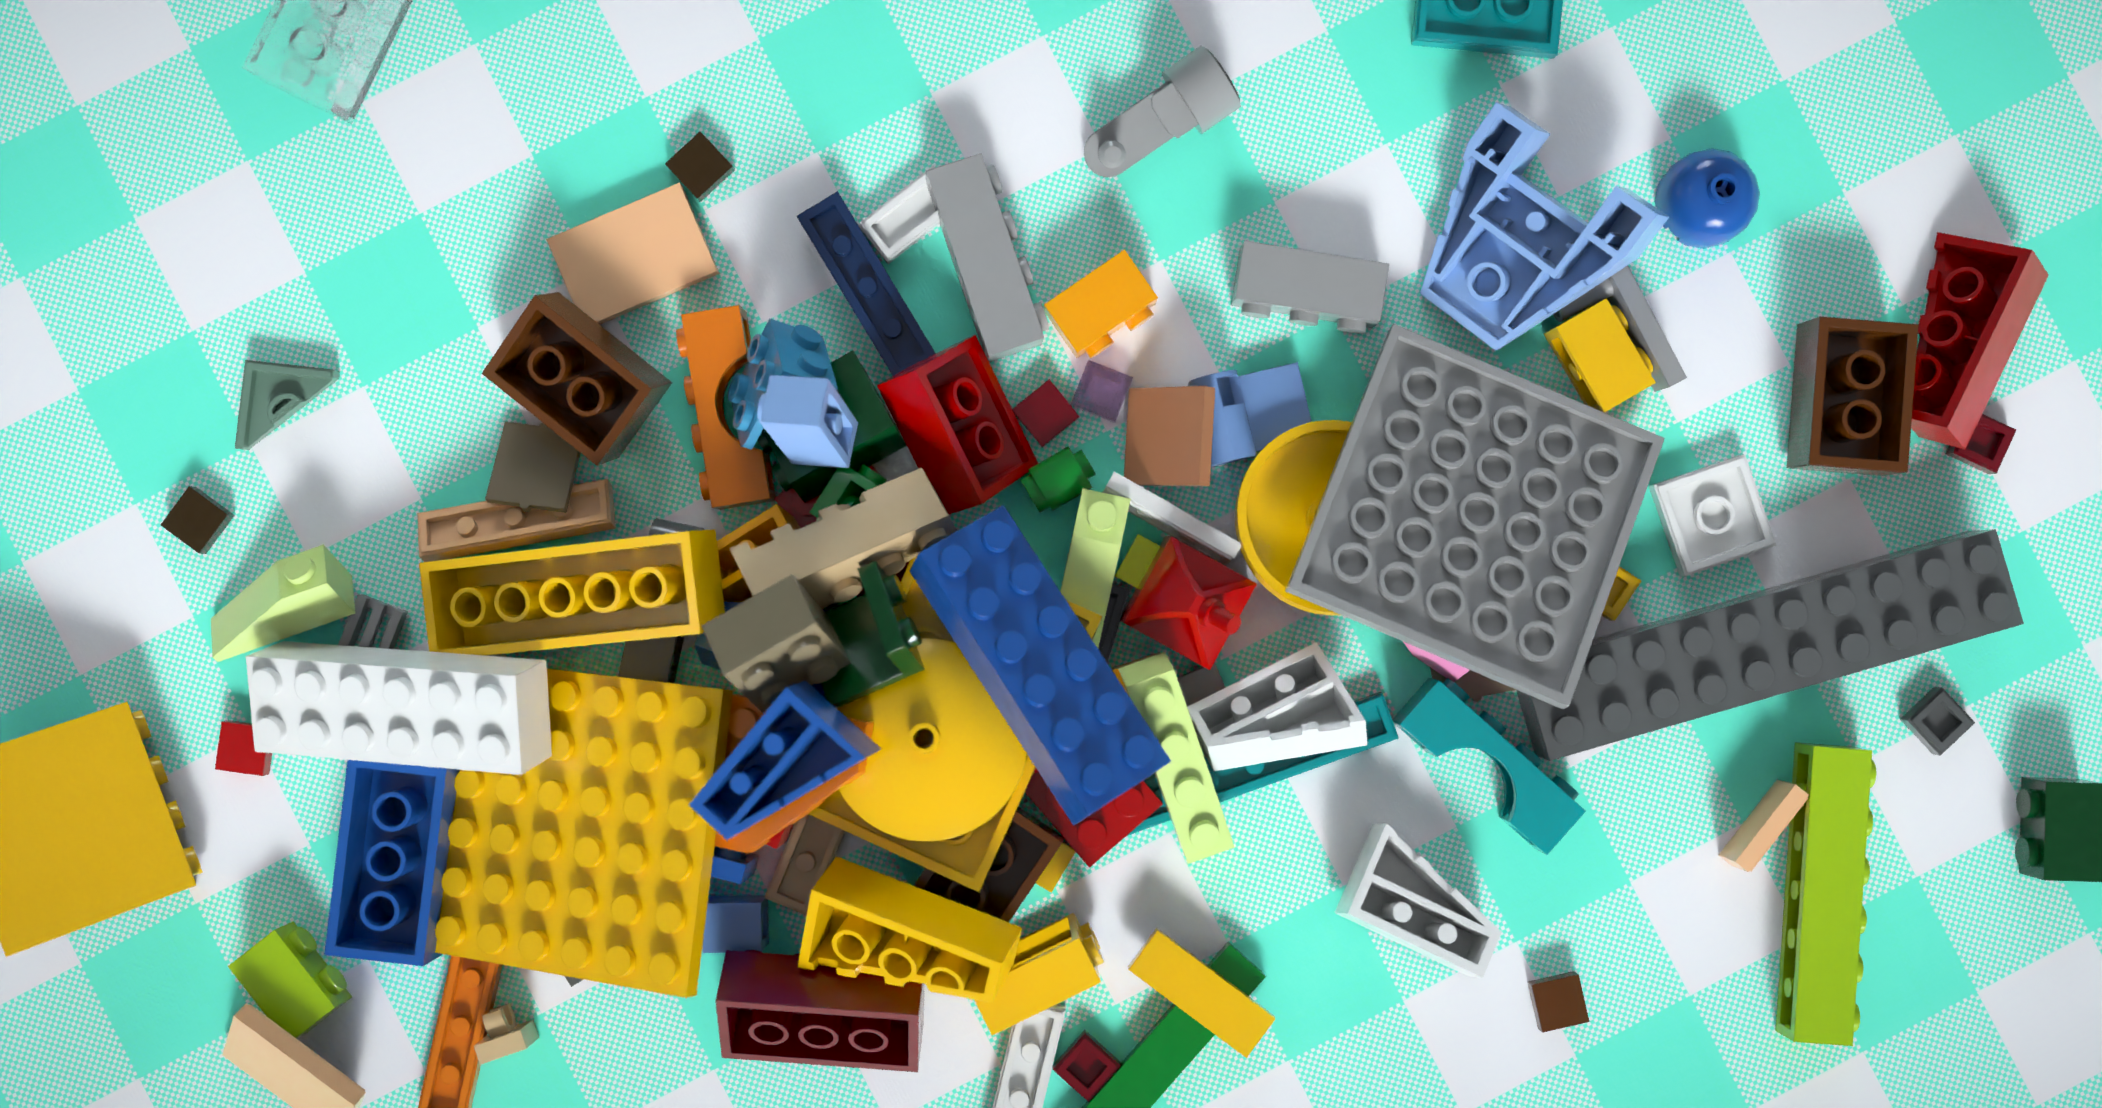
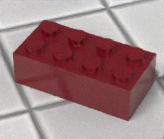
(815, 1016)

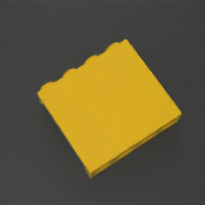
(84, 828)

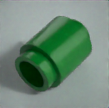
(1058, 479)

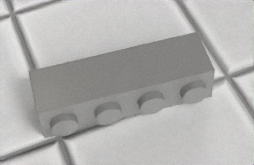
(985, 257)

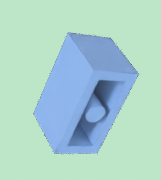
(808, 421)

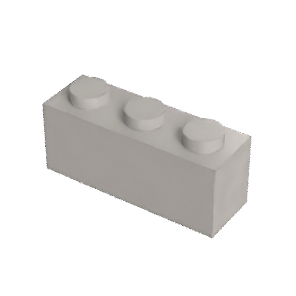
(1309, 286)

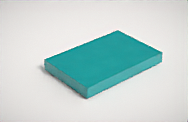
(1490, 26)

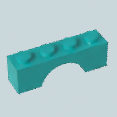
(1532, 803)

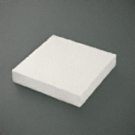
(1712, 515)

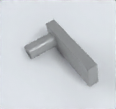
(1643, 329)

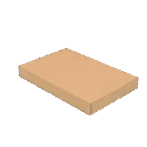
(633, 255)
(287, 1064)

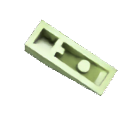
(1095, 552)
(283, 602)

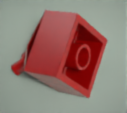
(1188, 602)

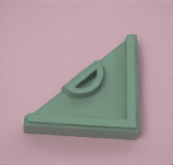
(273, 395)

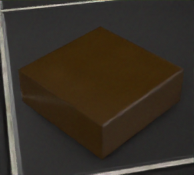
(700, 166)
(197, 520)

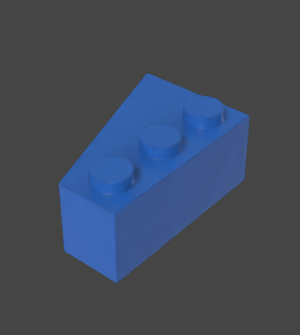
(782, 758)

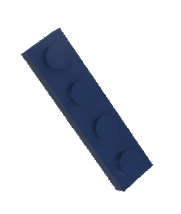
(865, 284)

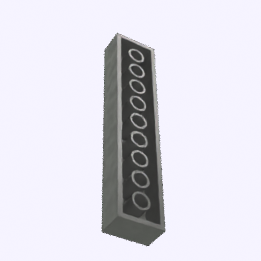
(1780, 641)

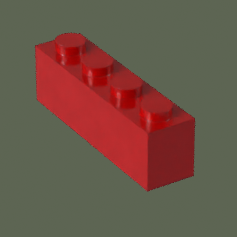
(1968, 331)

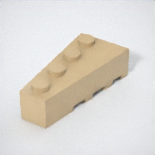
(886, 527)

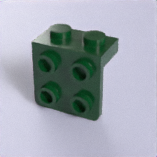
(875, 638)

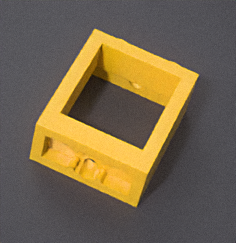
(1046, 971)

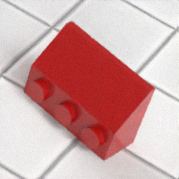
(959, 425)

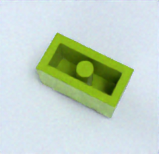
(291, 979)

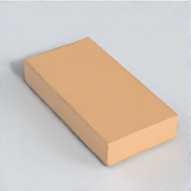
(1764, 825)

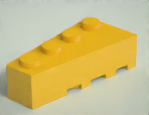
(905, 934)

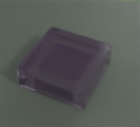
(1101, 391)

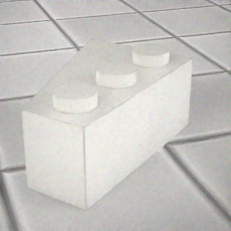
(1279, 714)
(1414, 906)

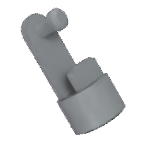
(1193, 95)

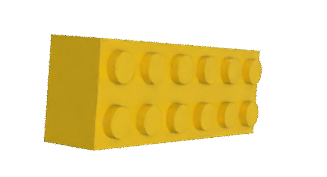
(573, 594)

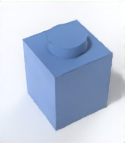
(736, 923)

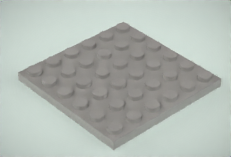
(1476, 516)

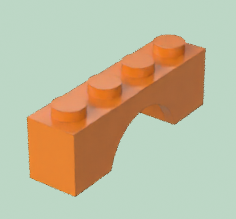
(716, 349)

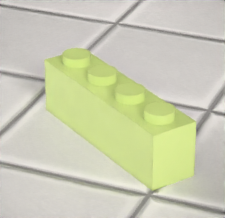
(1186, 779)

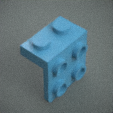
(779, 352)

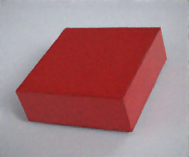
(237, 750)

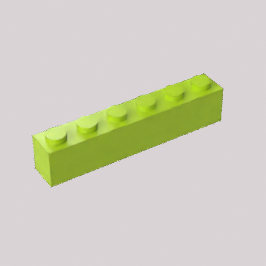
(1825, 895)

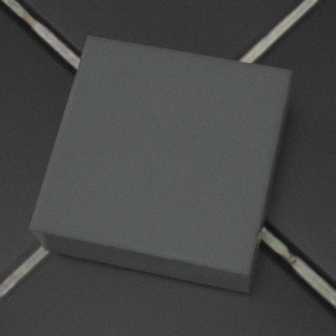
(1937, 720)

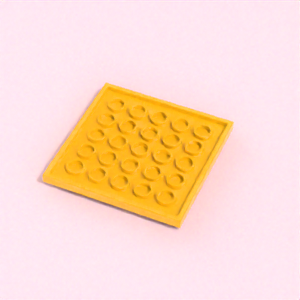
(595, 851)

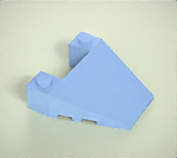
(1515, 250)

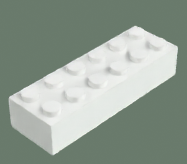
(400, 706)

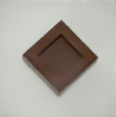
(1558, 1001)

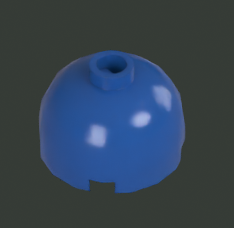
(1708, 197)

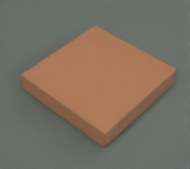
(1169, 436)

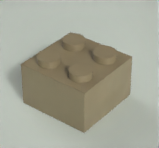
(775, 643)

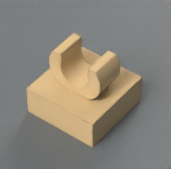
(504, 1035)

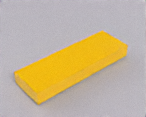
(1201, 992)

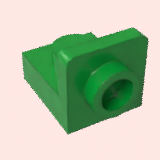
(847, 487)

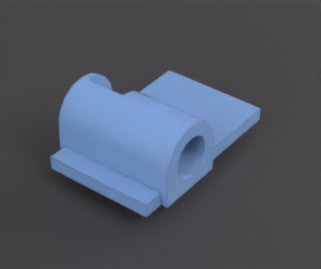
(1253, 409)

